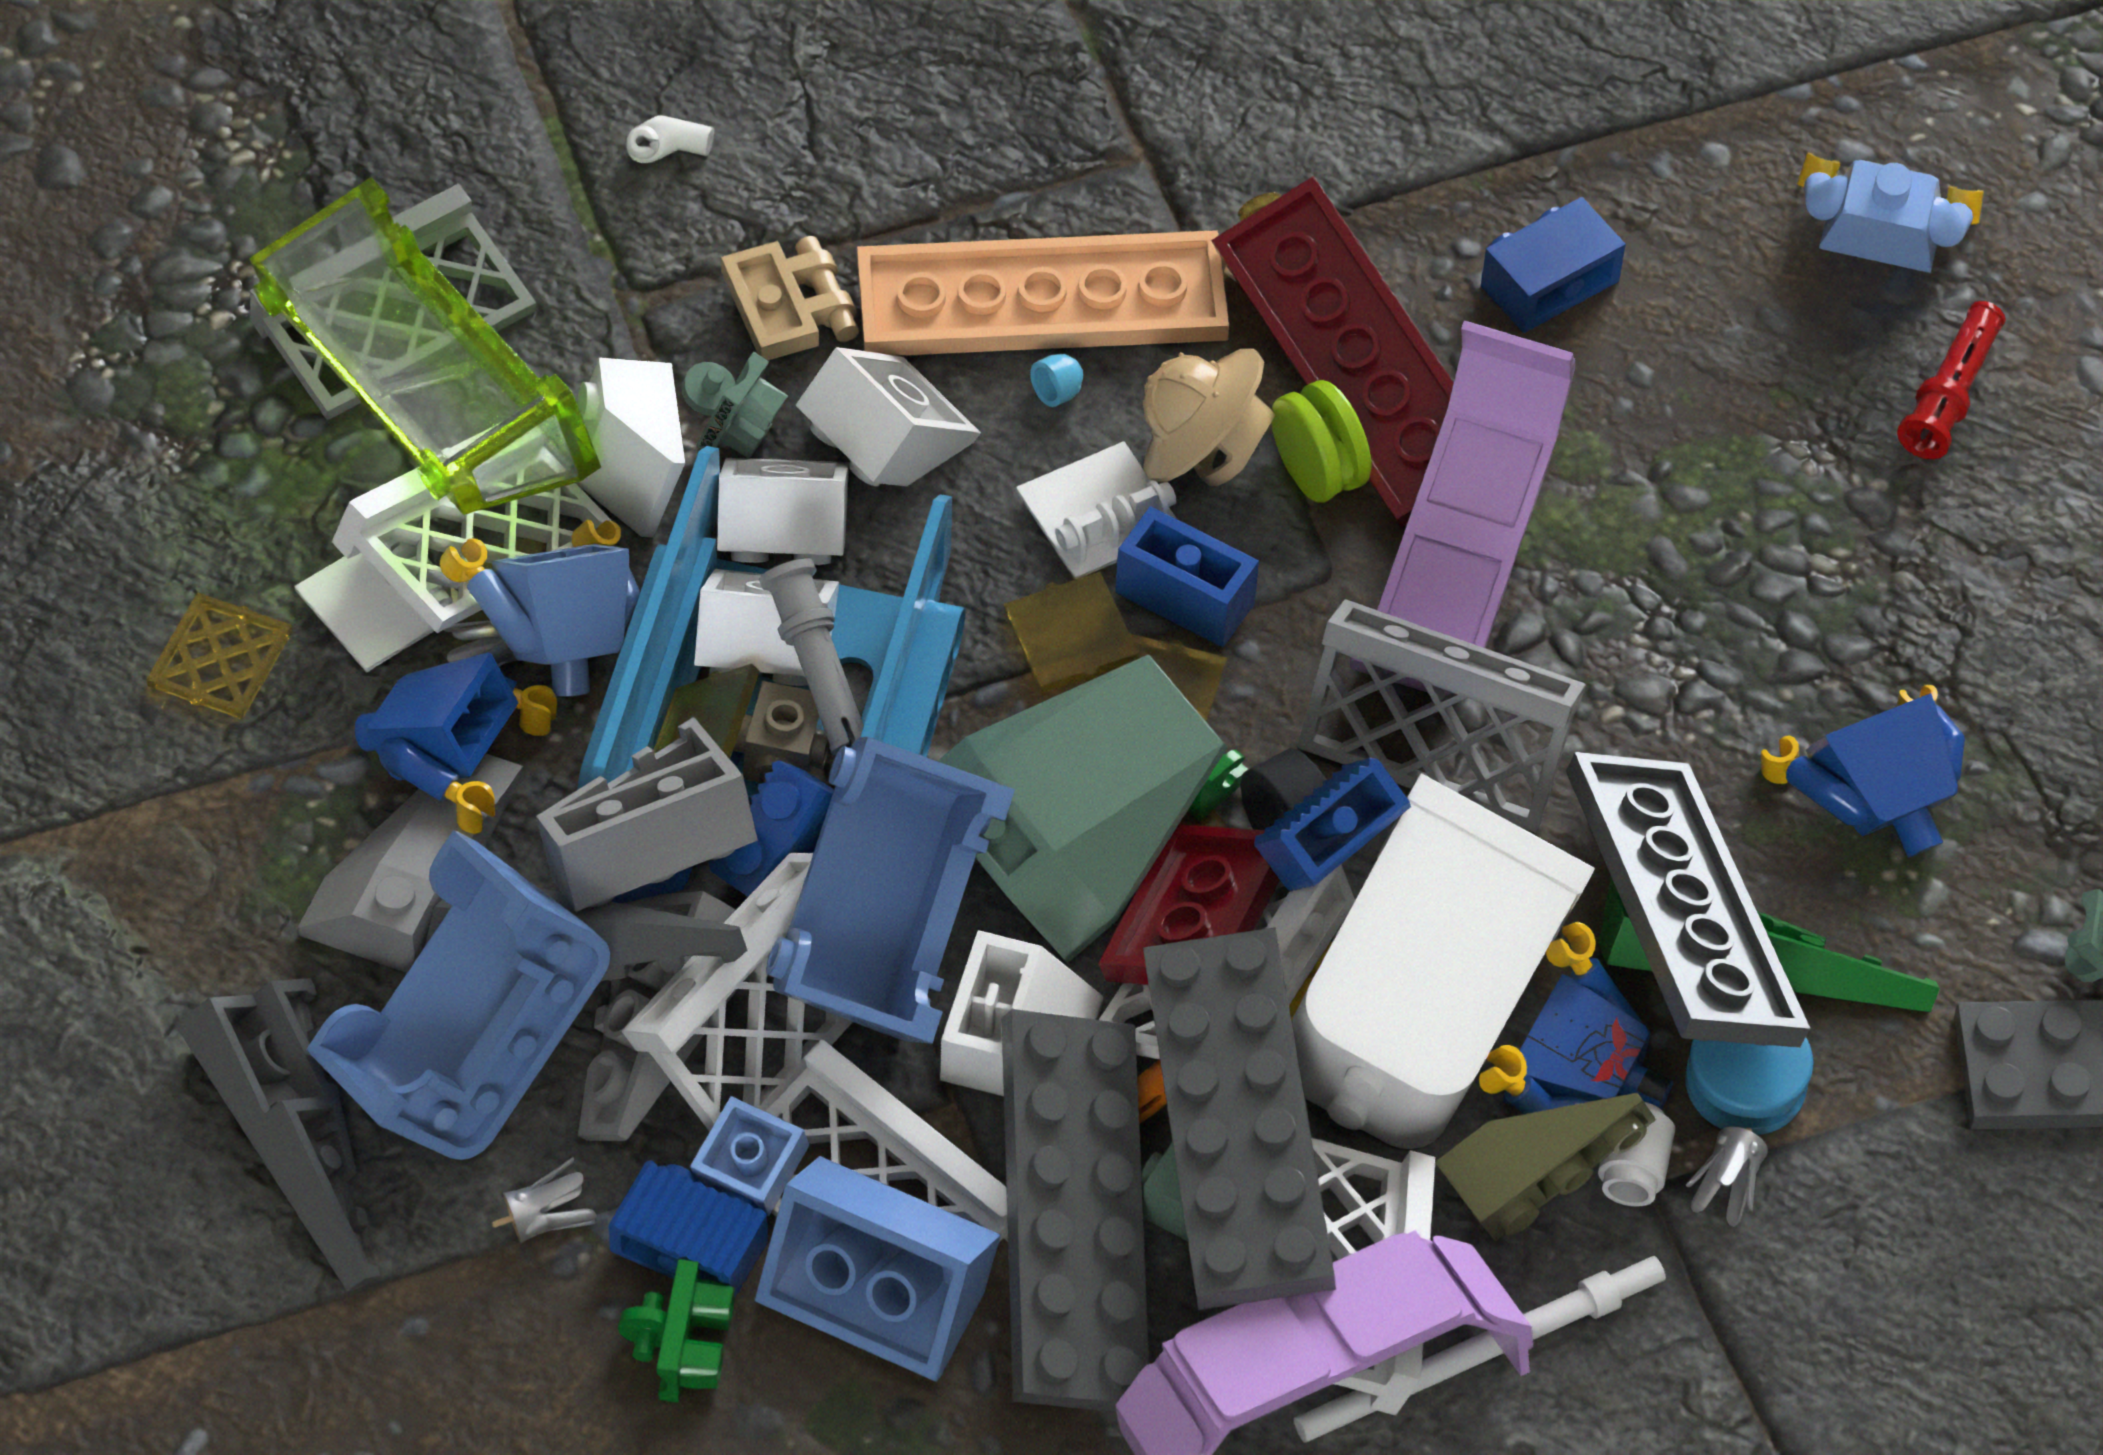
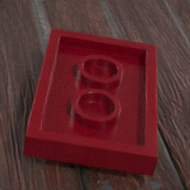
(1197, 889)

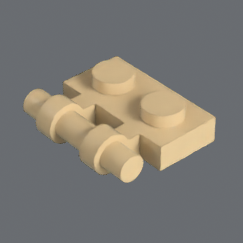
(773, 305)

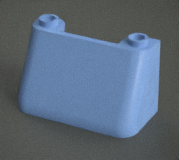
(885, 888)
(471, 1011)

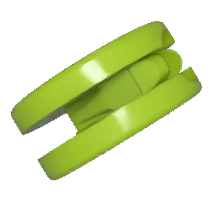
(1321, 441)

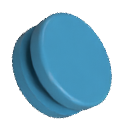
(1748, 1083)

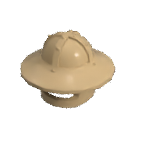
(1203, 409)

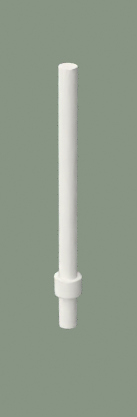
(1594, 1296)

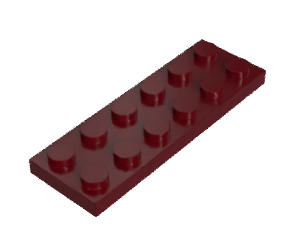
(1344, 328)

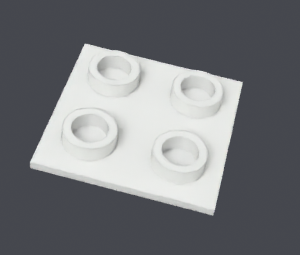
(1094, 506)
(366, 609)

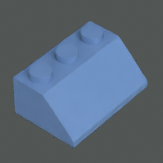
(875, 1266)

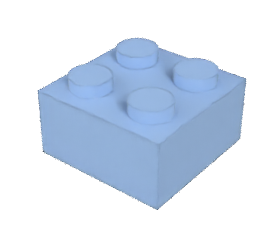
(750, 1154)

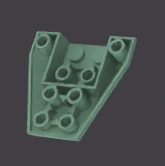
(1094, 796)

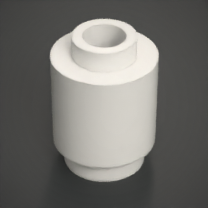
(1641, 1171)

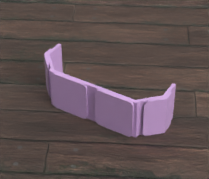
(1479, 487)
(1297, 1344)

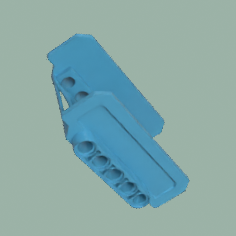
(902, 641)

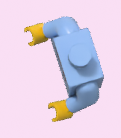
(1886, 211)

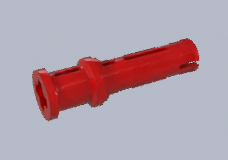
(1979, 333)

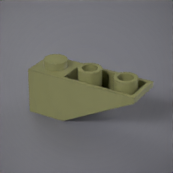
(1530, 1158)

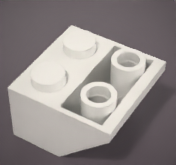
(1000, 978)

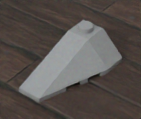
(381, 893)
(626, 1081)

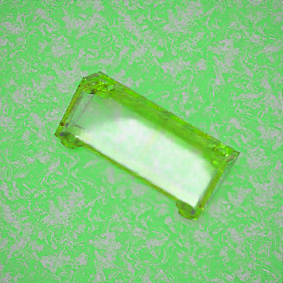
(422, 357)

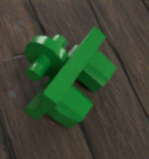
(691, 1304)

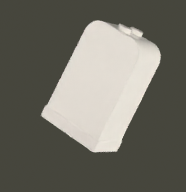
(1430, 965)

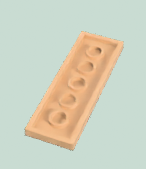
(1042, 293)

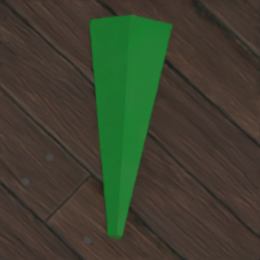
(1802, 957)

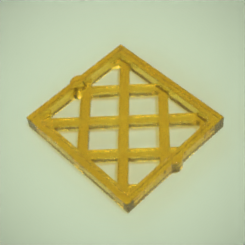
(198, 693)

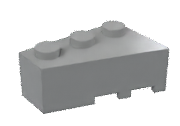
(647, 822)

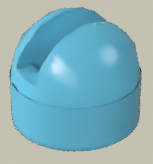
(1056, 379)

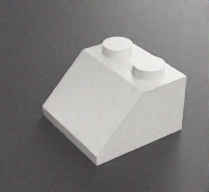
(883, 417)
(636, 437)
(782, 509)
(741, 626)

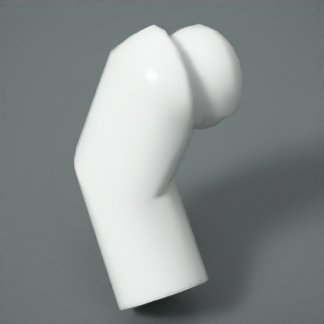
(666, 135)

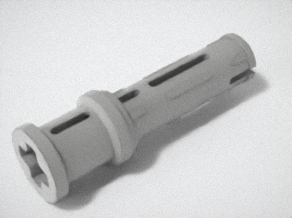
(807, 627)

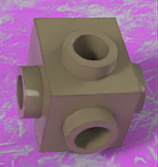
(781, 729)

